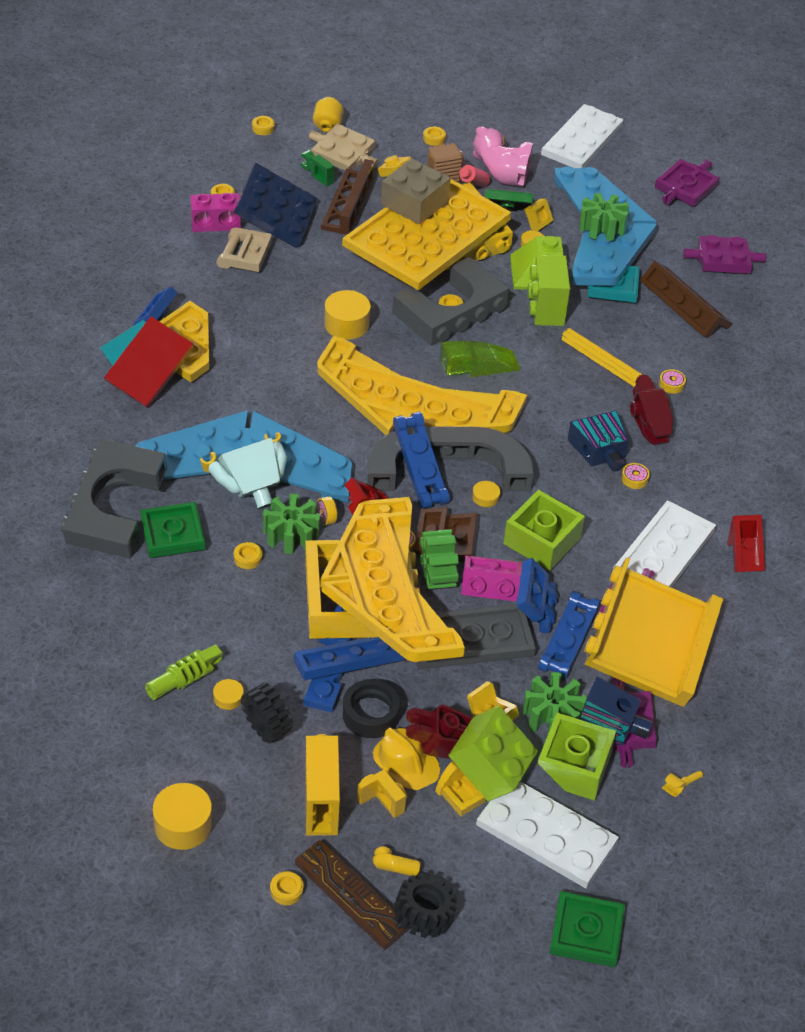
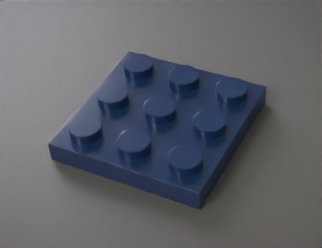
(275, 205)

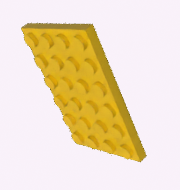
(425, 250)

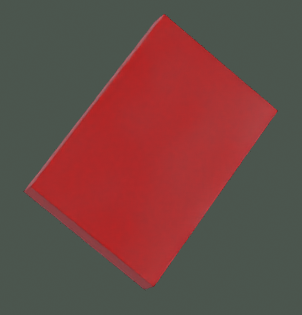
(149, 362)

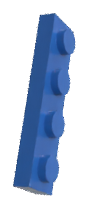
(344, 657)

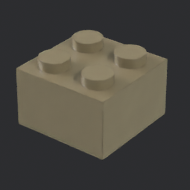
(415, 191)

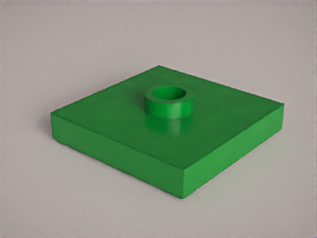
(509, 198)
(172, 529)
(587, 929)

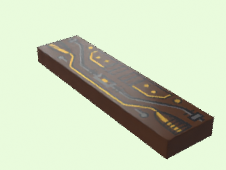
(351, 894)

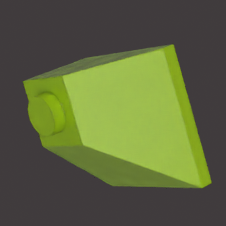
(526, 256)

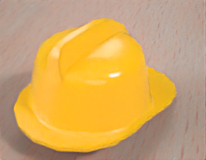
(406, 760)

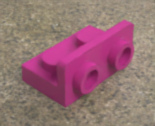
(491, 578)

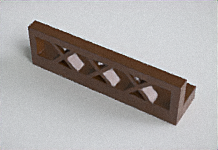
(352, 202)
(684, 299)

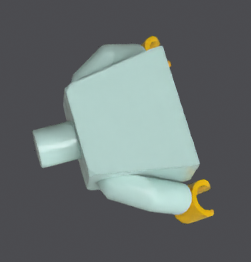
(250, 469)

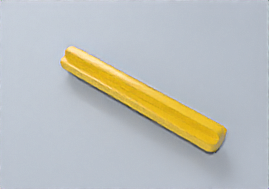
(600, 356)

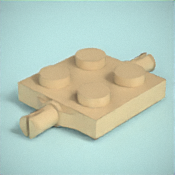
(343, 147)

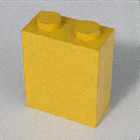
(322, 785)

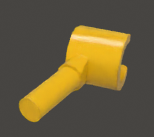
(675, 785)

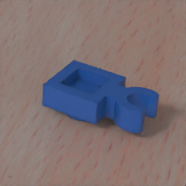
(324, 692)

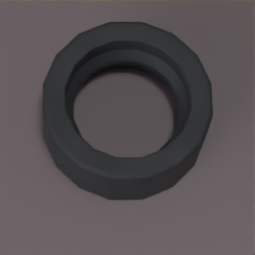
(371, 689)

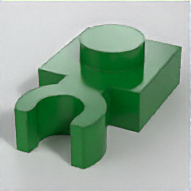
(320, 168)

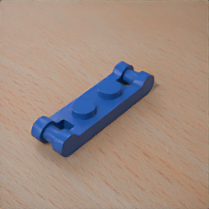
(420, 460)
(569, 635)

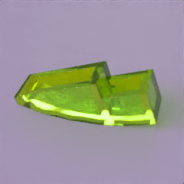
(477, 358)

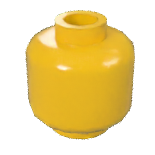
(327, 114)

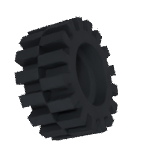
(266, 712)
(419, 918)

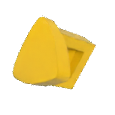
(458, 790)

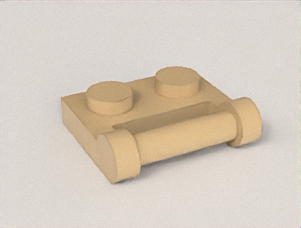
(251, 253)

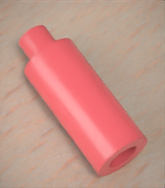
(475, 176)

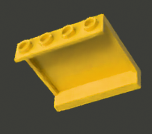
(652, 635)

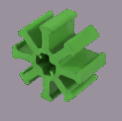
(604, 216)
(291, 523)
(439, 559)
(545, 701)

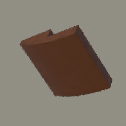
(463, 527)

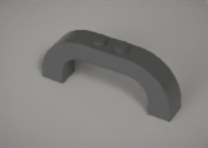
(456, 444)

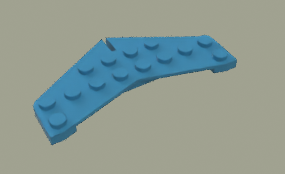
(600, 260)
(307, 463)

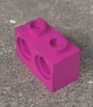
(214, 212)

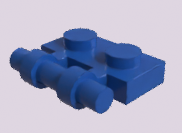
(537, 595)

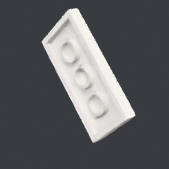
(582, 137)
(668, 543)
(549, 833)

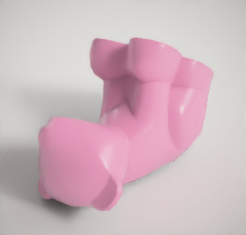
(505, 164)

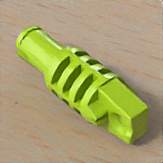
(185, 672)

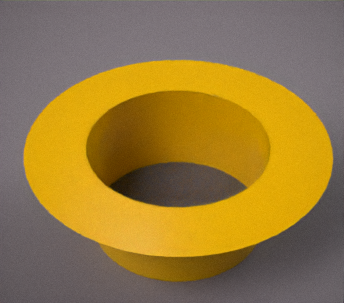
(347, 314)
(182, 816)

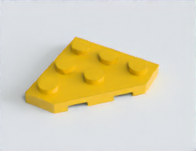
(192, 324)

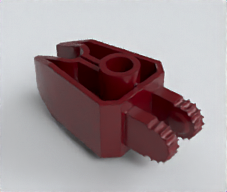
(651, 411)
(437, 729)

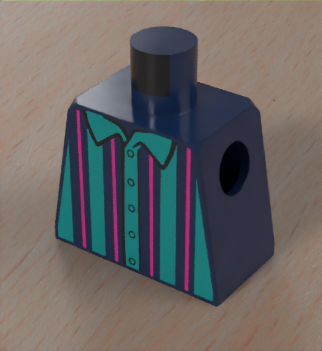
(600, 439)
(614, 710)

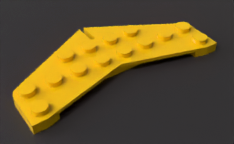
(385, 394)
(373, 584)

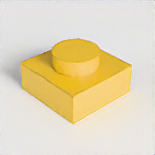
(539, 214)

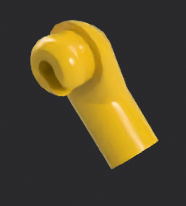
(386, 861)

